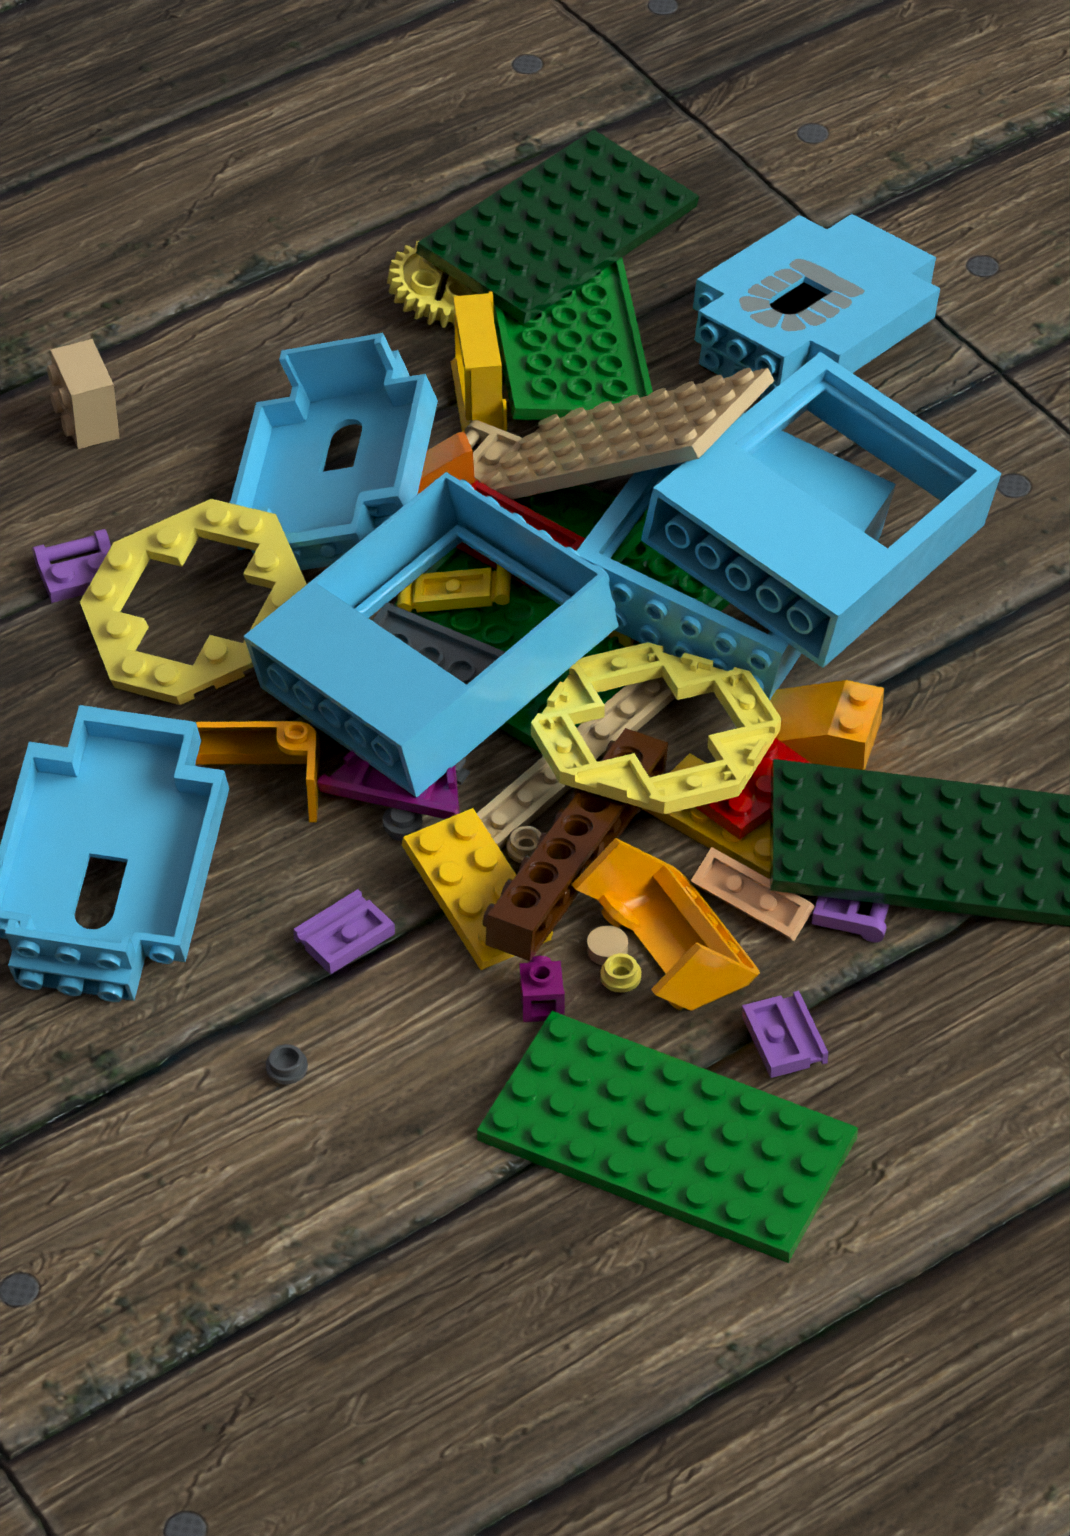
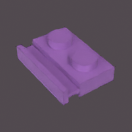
(344, 931)
(784, 1034)

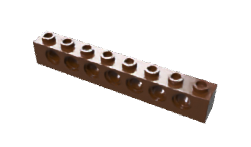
(543, 887)

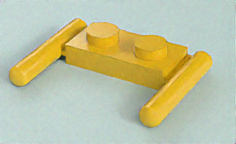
(456, 590)

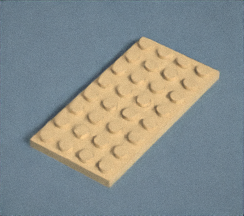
(627, 435)

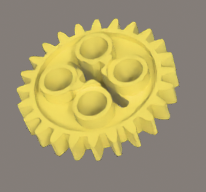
(418, 284)

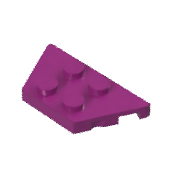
(365, 783)

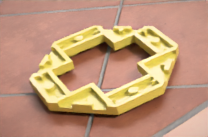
(171, 542)
(623, 777)

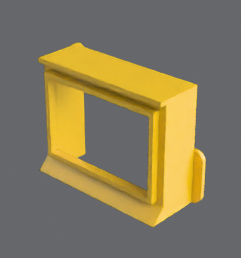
(477, 362)

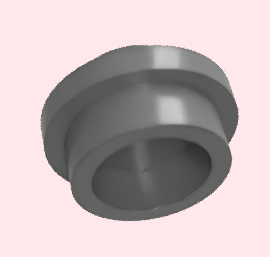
(401, 823)
(286, 1064)

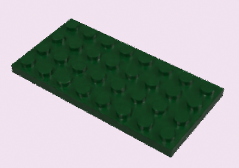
(557, 225)
(920, 842)

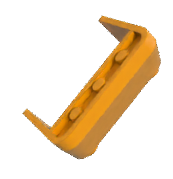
(264, 744)
(672, 923)

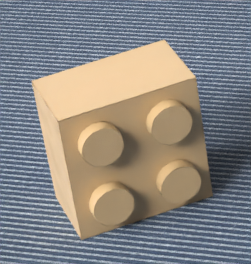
(83, 394)

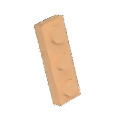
(751, 894)

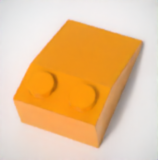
(830, 721)

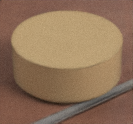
(605, 942)

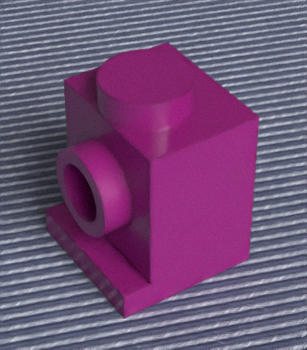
(541, 981)

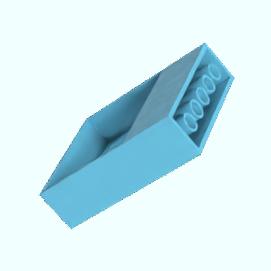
(789, 554)
(682, 624)
(385, 696)

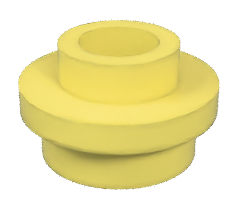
(622, 965)

